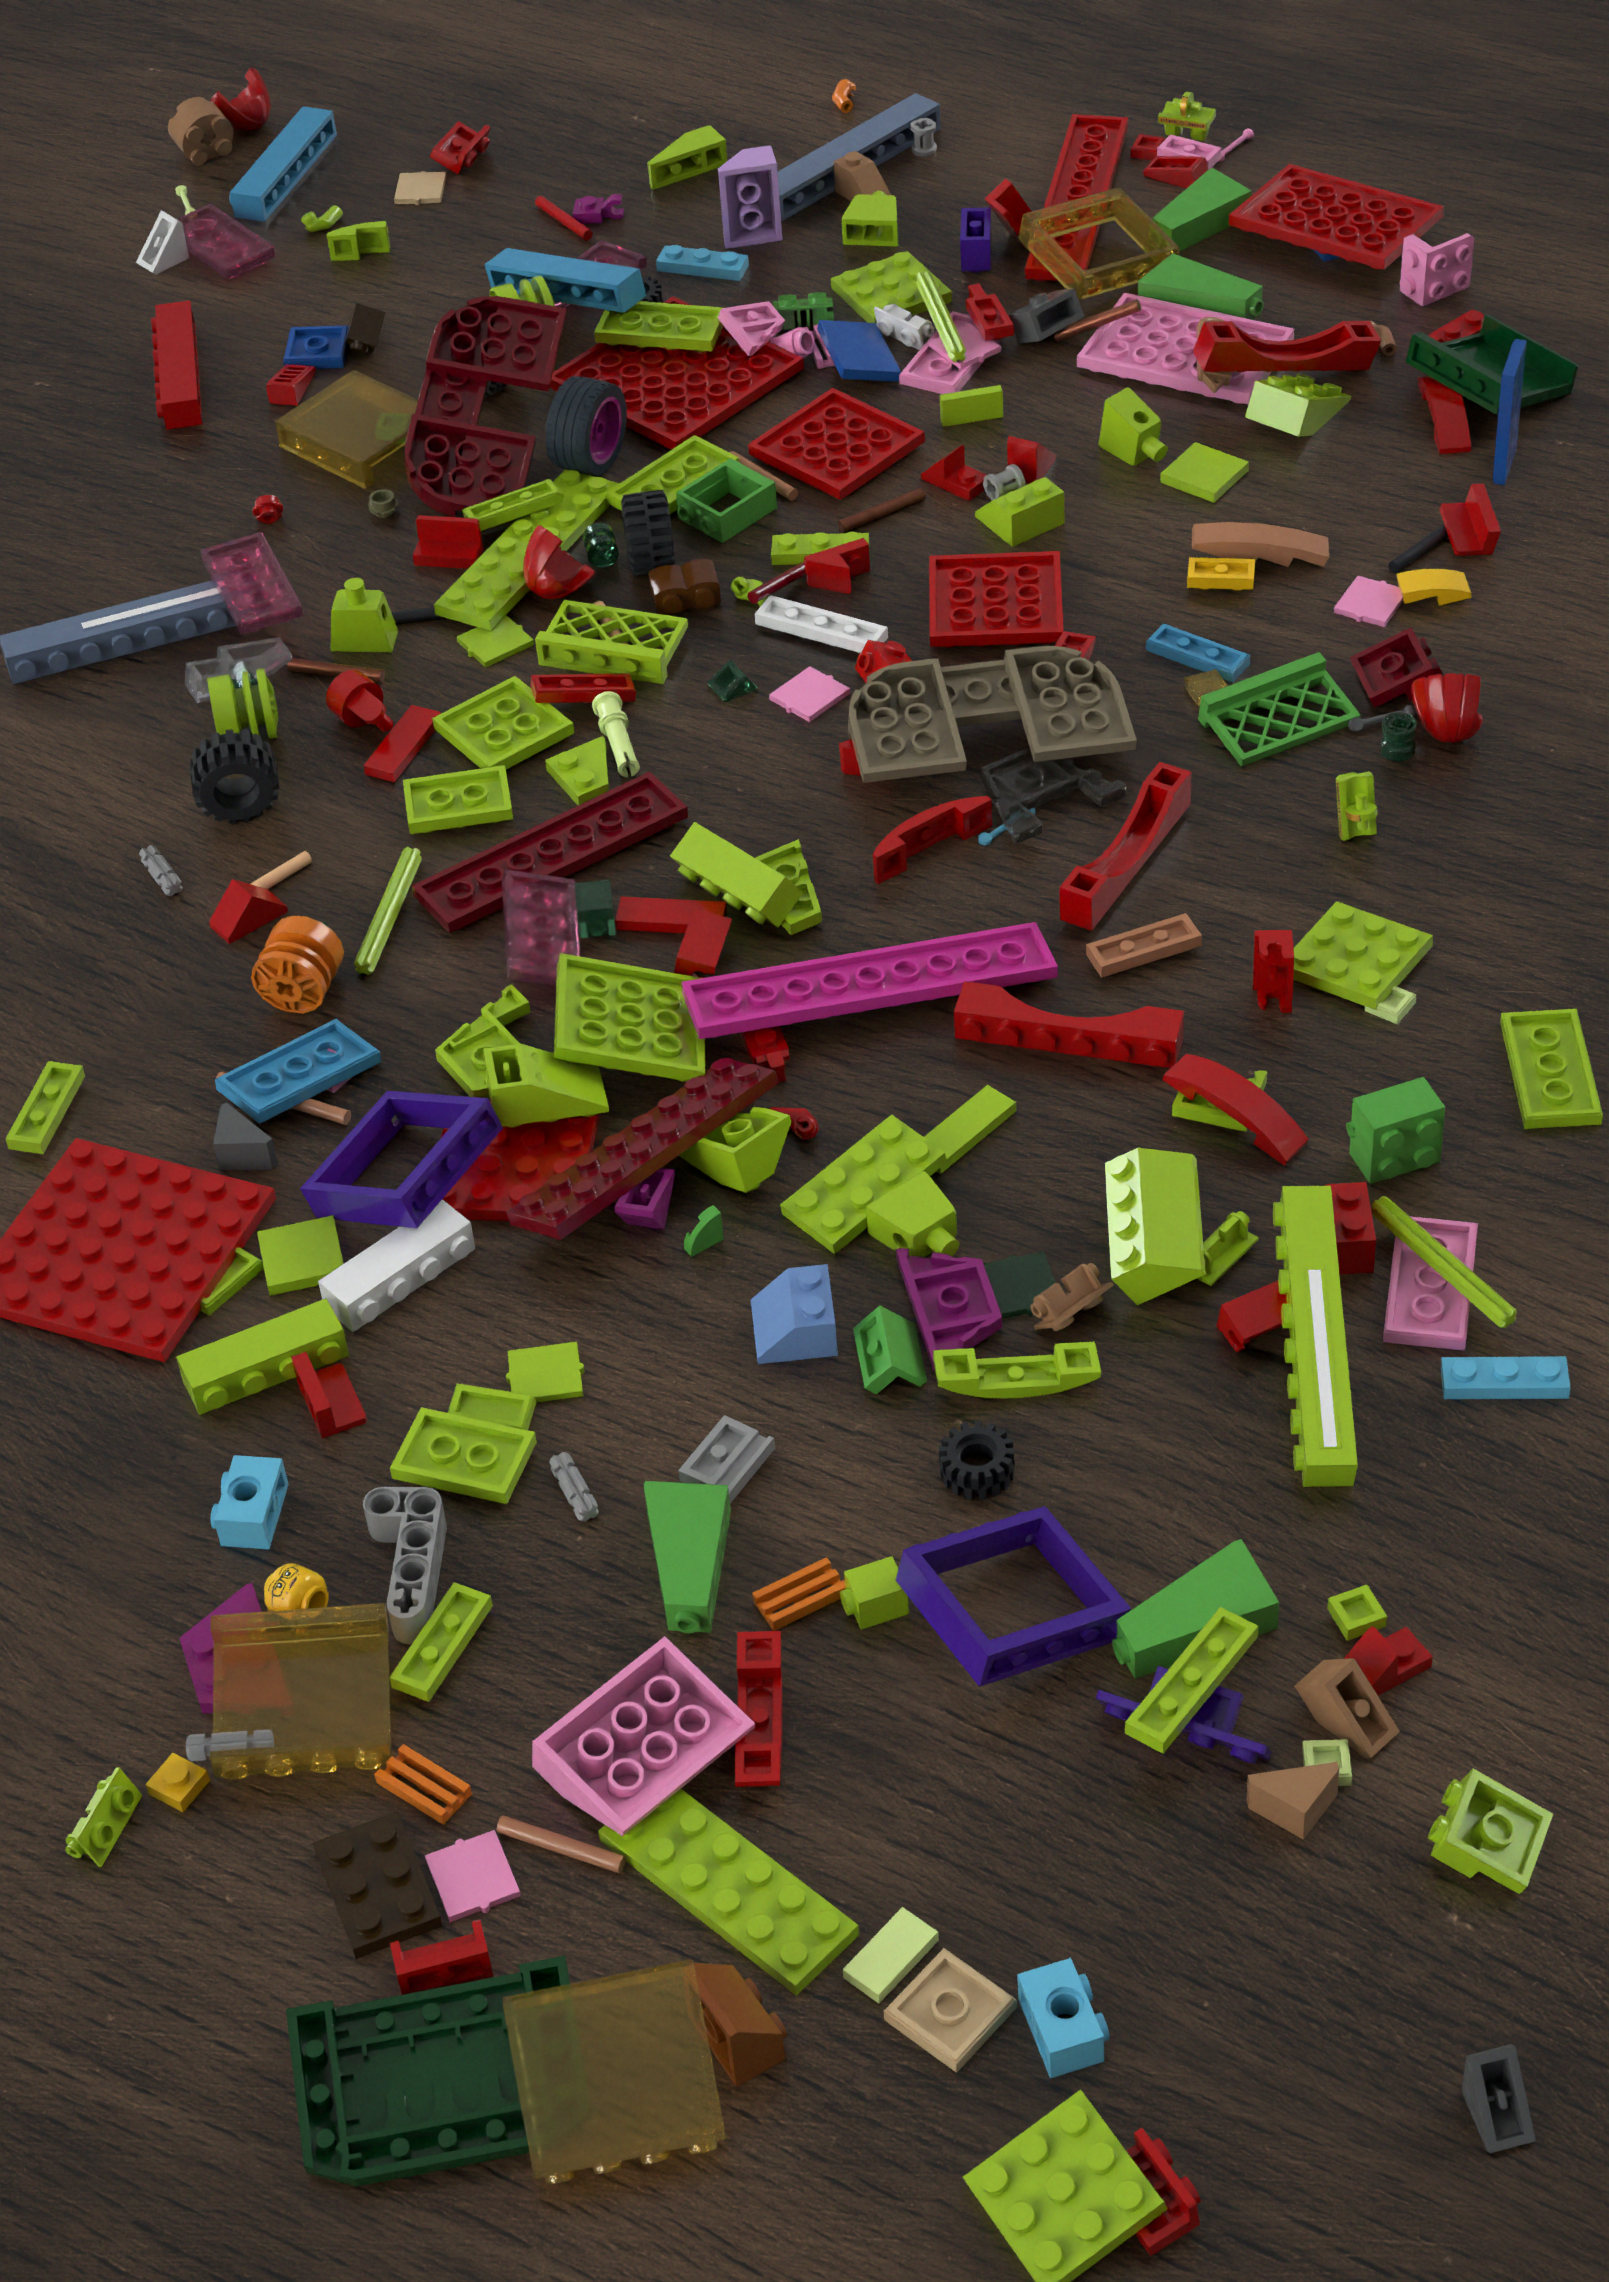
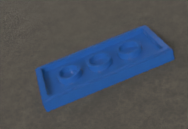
(1509, 411)

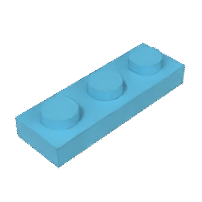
(702, 262)
(1505, 1377)

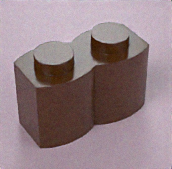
(685, 586)

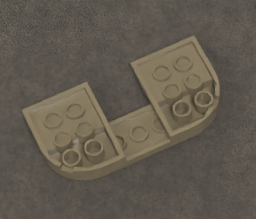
(911, 710)

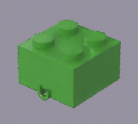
(1396, 1130)

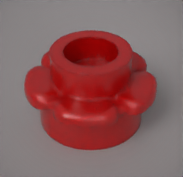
(268, 509)

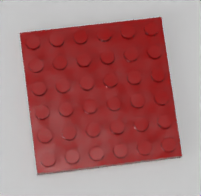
(683, 390)
(124, 1247)

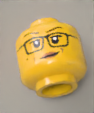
(295, 1588)

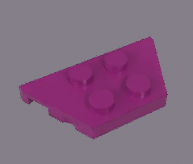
(949, 1300)
(199, 1645)

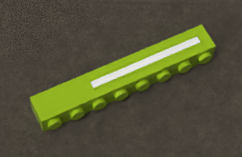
(1316, 1337)

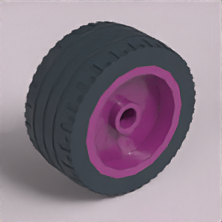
(586, 425)

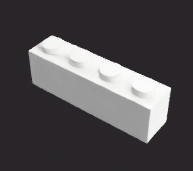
(397, 1266)

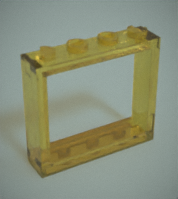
(1042, 225)

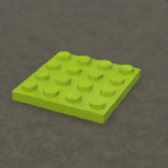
(625, 1019)

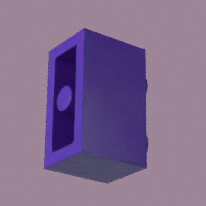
(975, 239)

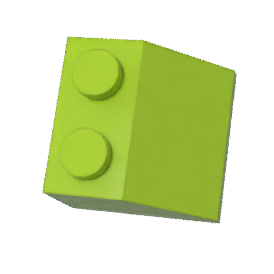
(1025, 512)

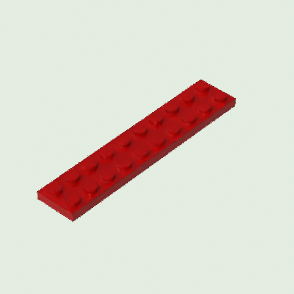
(1083, 169)

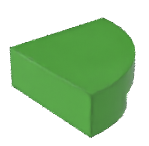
(706, 1233)

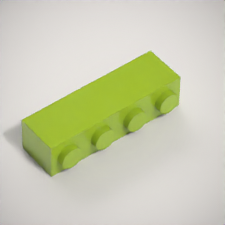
(736, 875)
(261, 1356)

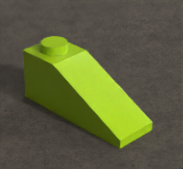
(687, 157)

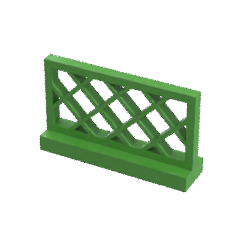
(1265, 692)

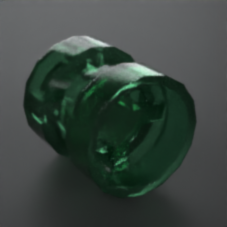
(600, 545)
(1398, 736)

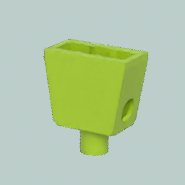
(871, 220)
(1131, 429)
(361, 620)
(914, 1218)

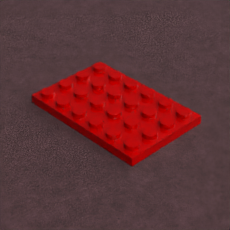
(1335, 216)

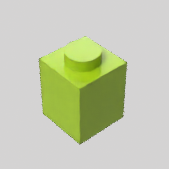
(874, 1593)

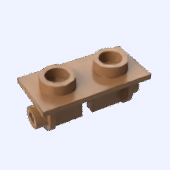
(1083, 1293)

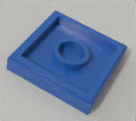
(317, 346)

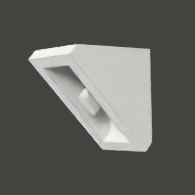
(164, 245)

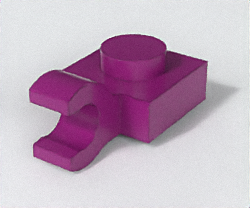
(594, 209)

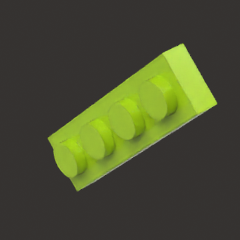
(1191, 1680)

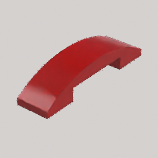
(1448, 415)
(960, 817)
(1241, 1100)
(760, 1698)

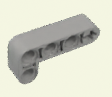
(418, 1525)

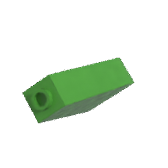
(1201, 209)
(1202, 287)
(689, 1545)
(1170, 1619)

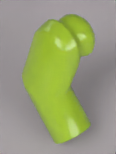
(741, 587)

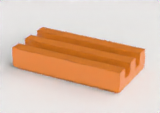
(796, 1589)
(397, 1765)

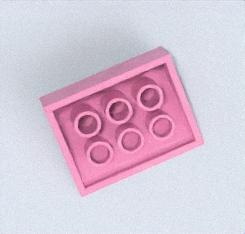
(639, 1738)

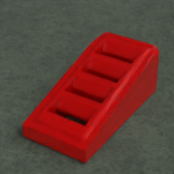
(1176, 170)
(289, 384)

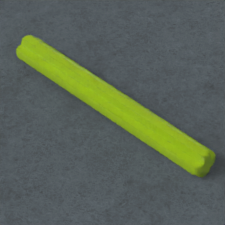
(940, 316)
(387, 911)
(1444, 1262)

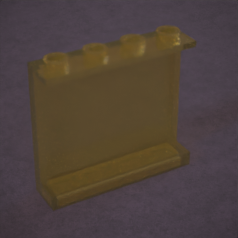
(348, 426)
(309, 1680)
(614, 2071)

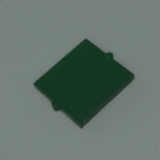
(1018, 1282)

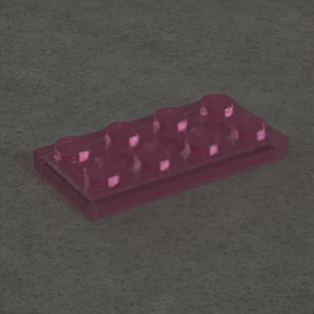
(224, 242)
(251, 583)
(538, 924)

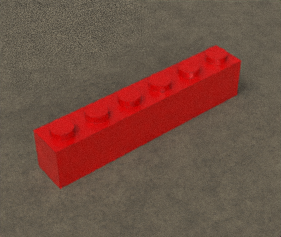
(176, 365)

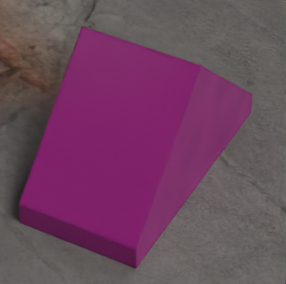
(648, 1201)

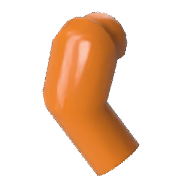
(842, 94)

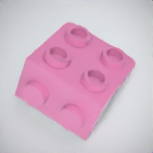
(1435, 271)

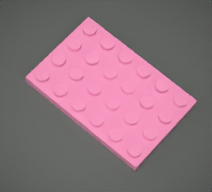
(1159, 348)

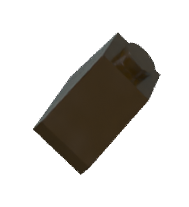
(364, 328)

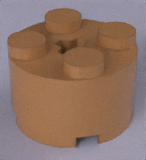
(201, 130)

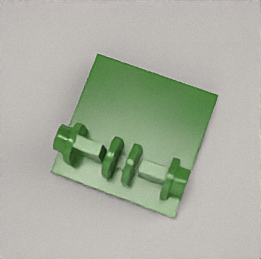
(816, 302)

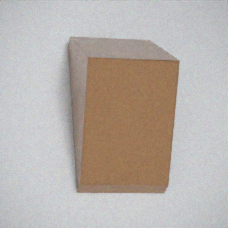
(1294, 1796)

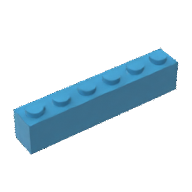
(283, 164)
(570, 279)

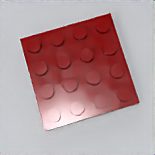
(836, 443)
(995, 599)
(520, 1164)

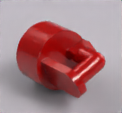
(357, 701)

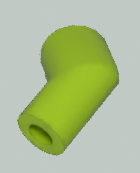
(324, 222)

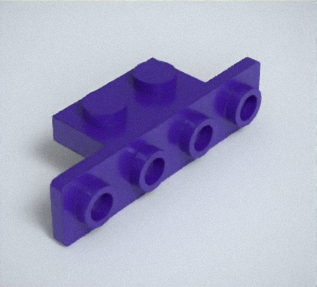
(1209, 1725)

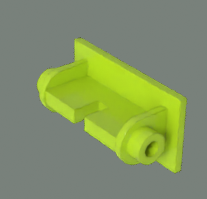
(1226, 1246)
(107, 1817)

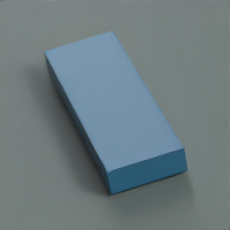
(1197, 652)

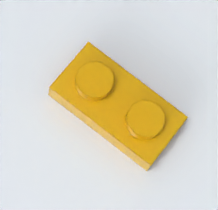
(1221, 573)

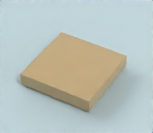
(950, 2010)

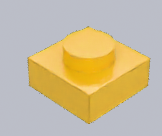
(177, 1782)

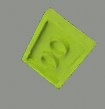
(457, 799)
(463, 1455)

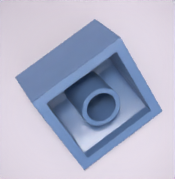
(795, 1316)

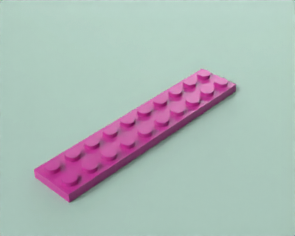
(867, 980)

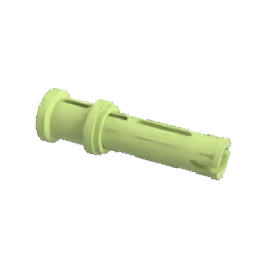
(614, 725)

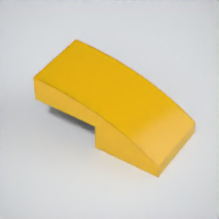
(1445, 584)

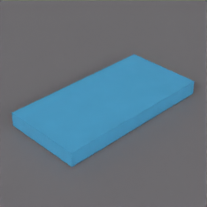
(297, 1070)

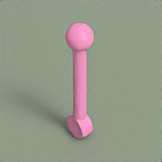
(1247, 135)

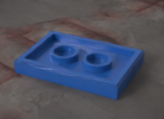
(858, 350)

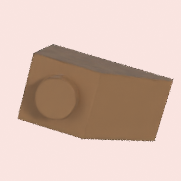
(857, 175)
(1347, 1705)

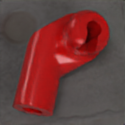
(802, 1121)

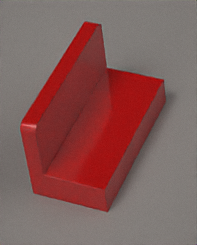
(1008, 207)
(1471, 524)
(447, 542)
(328, 1396)

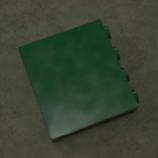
(1477, 361)

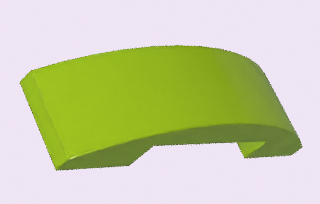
(1017, 1376)

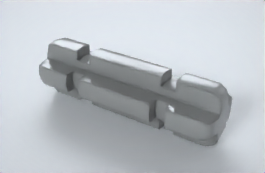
(160, 870)
(574, 1486)
(199, 1746)

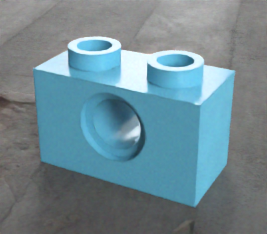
(250, 1502)
(1069, 2042)

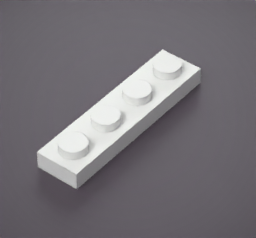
(818, 624)

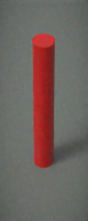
(564, 218)

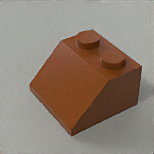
(736, 2024)

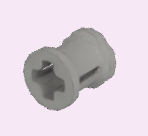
(923, 137)
(1006, 477)

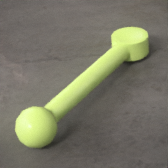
(182, 191)

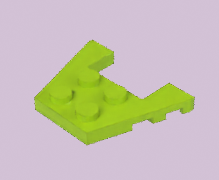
(463, 1051)

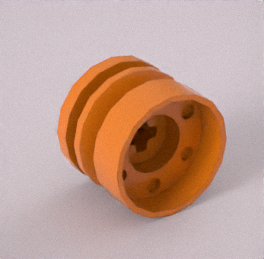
(297, 964)

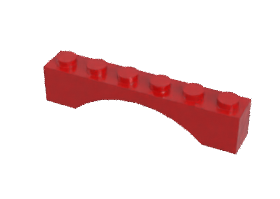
(1342, 347)
(1096, 886)
(1139, 1036)

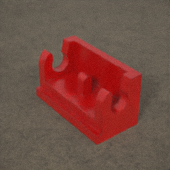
(702, 943)
(1273, 967)
(1251, 1315)
(443, 1963)

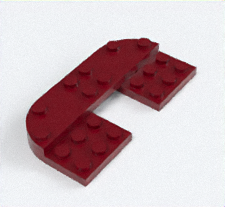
(446, 451)

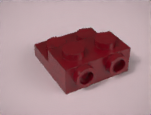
(1393, 666)

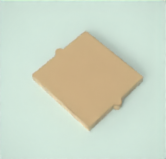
(420, 188)

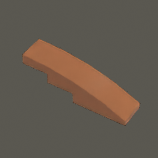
(1260, 541)

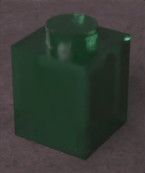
(595, 908)

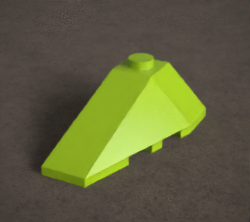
(742, 1149)

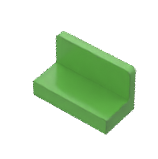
(888, 1349)

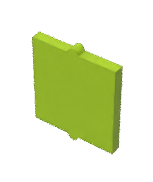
(495, 645)
(546, 1371)

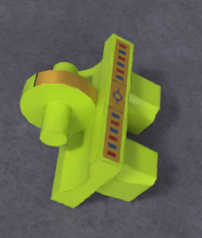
(1187, 114)
(1356, 805)

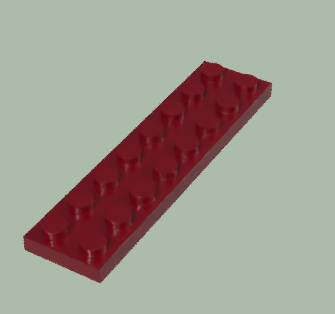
(551, 849)
(641, 1148)

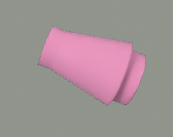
(798, 341)

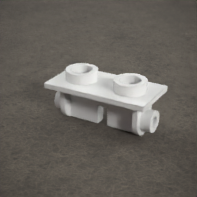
(900, 325)

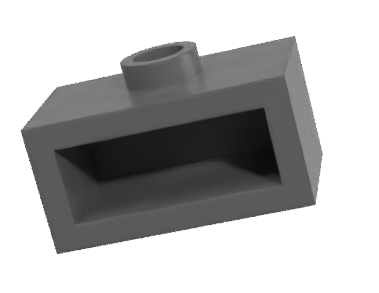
(1046, 315)

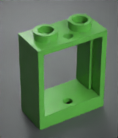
(731, 477)

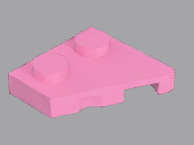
(752, 324)

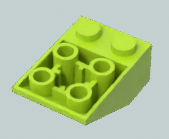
(1295, 403)
(535, 1087)

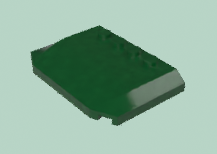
(411, 2079)

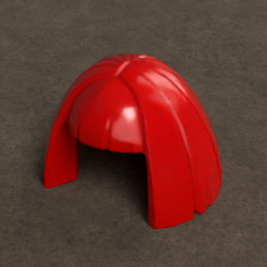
(251, 107)
(549, 569)
(1448, 705)

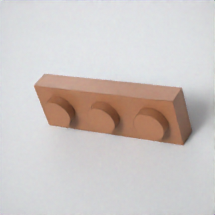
(1143, 945)

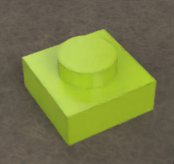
(1356, 1612)

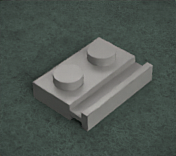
(727, 1456)

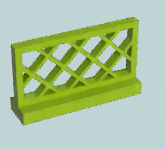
(609, 655)

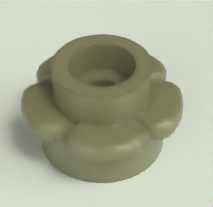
(382, 503)

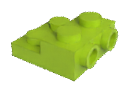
(1489, 1831)

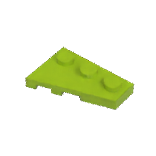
(790, 862)

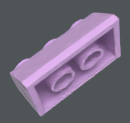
(750, 198)

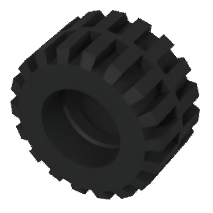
(647, 531)
(231, 755)

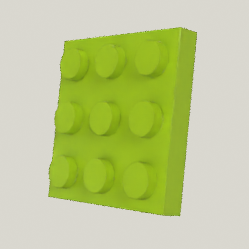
(885, 284)
(503, 725)
(1358, 954)
(1065, 2192)

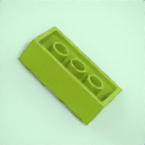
(1154, 1222)

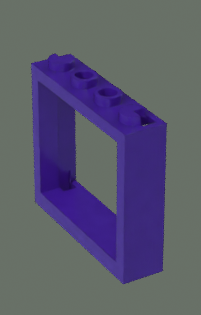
(471, 1129)
(1028, 1648)

